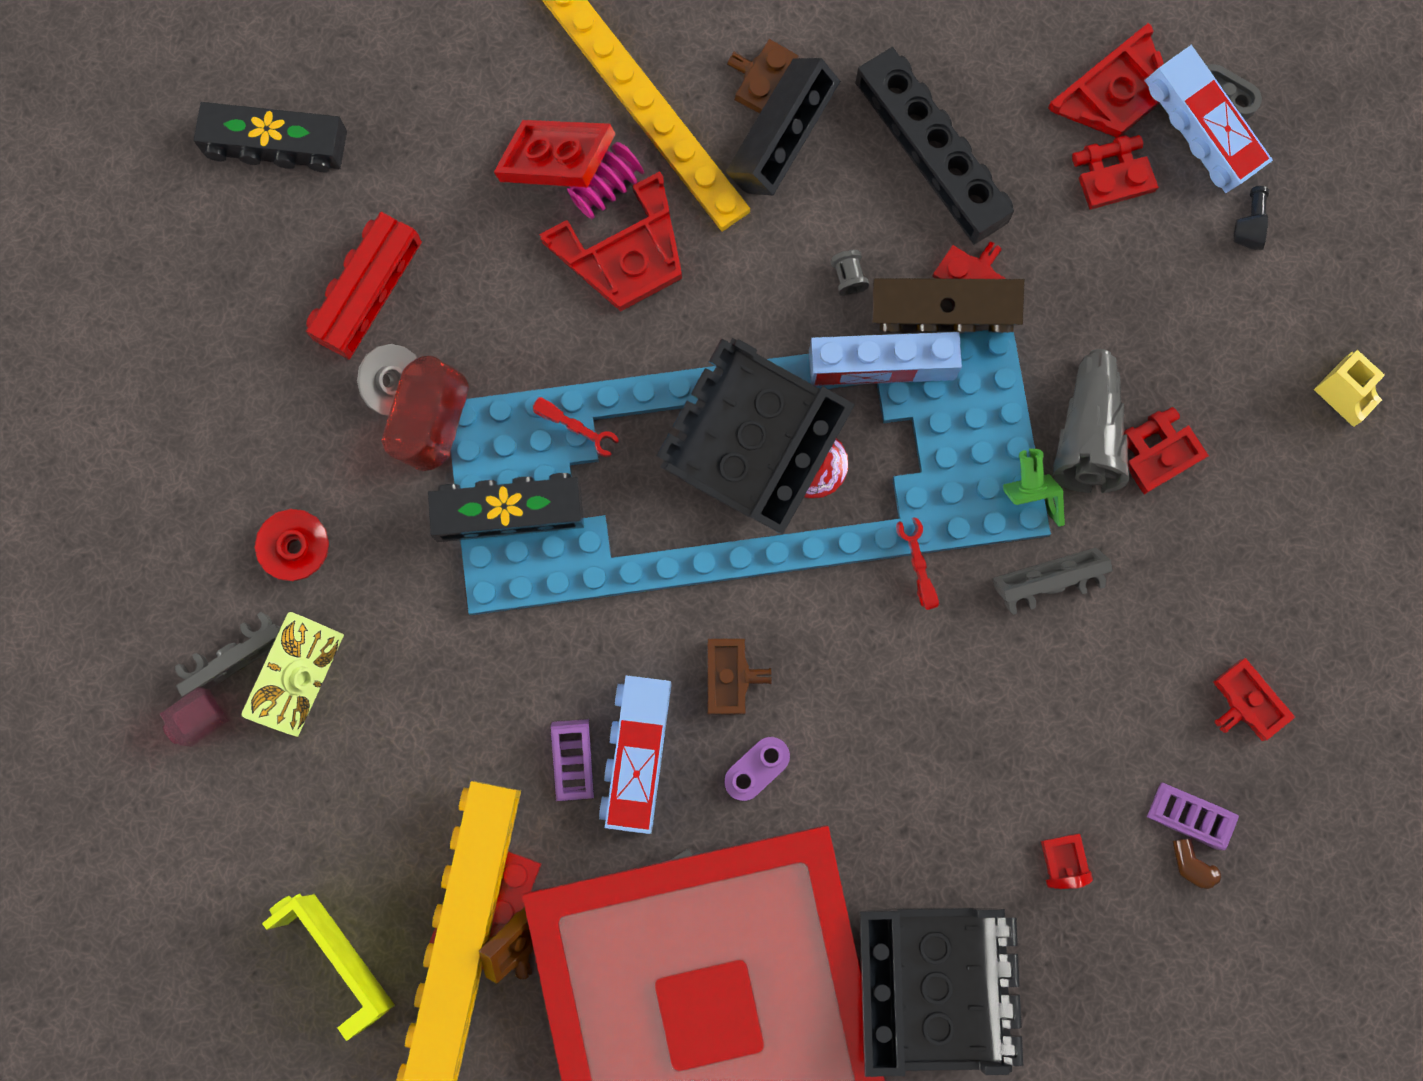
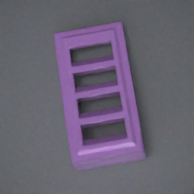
(566, 727)
(1225, 827)

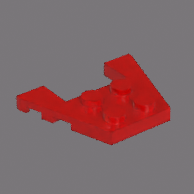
(630, 262)

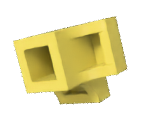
(1352, 387)

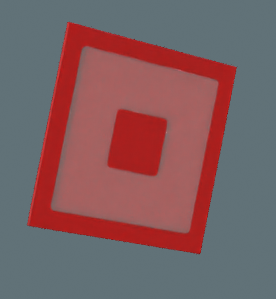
(705, 968)

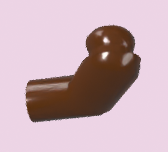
(1193, 868)

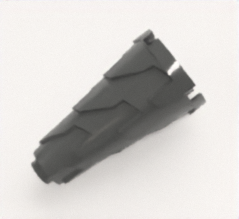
(1093, 441)

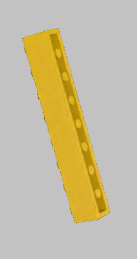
(462, 930)

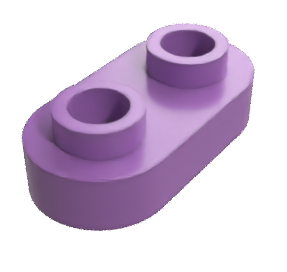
(757, 768)

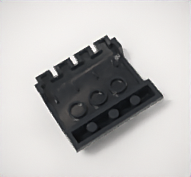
(754, 435)
(939, 991)

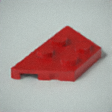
(1114, 90)

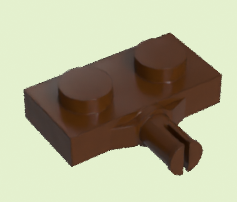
(761, 74)
(730, 676)
(508, 950)

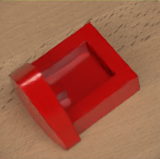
(1066, 862)

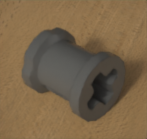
(849, 272)

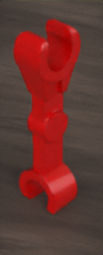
(551, 413)
(925, 589)

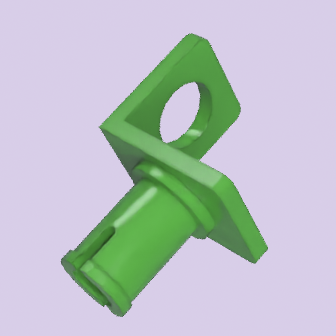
(1036, 486)

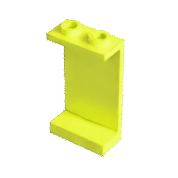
(341, 955)

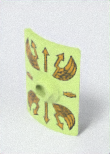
(292, 674)

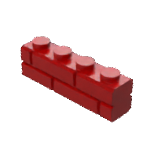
(363, 285)

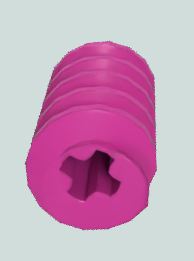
(609, 175)

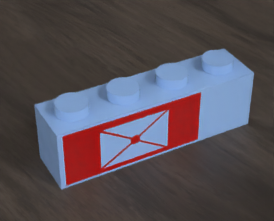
(1207, 119)
(884, 358)
(637, 754)

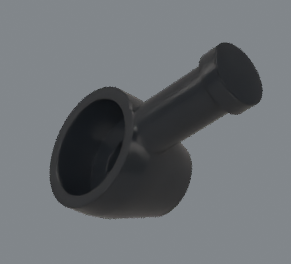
(1252, 230)

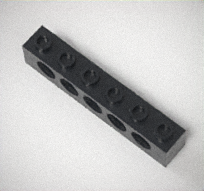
(894, 71)

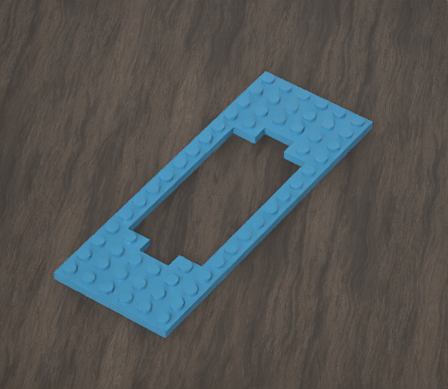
(965, 447)

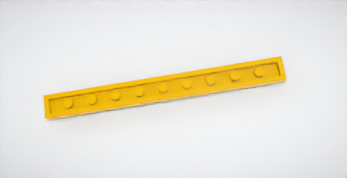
(650, 111)

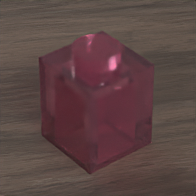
(193, 718)

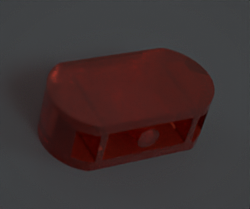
(425, 413)

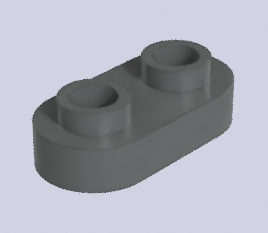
(1237, 89)

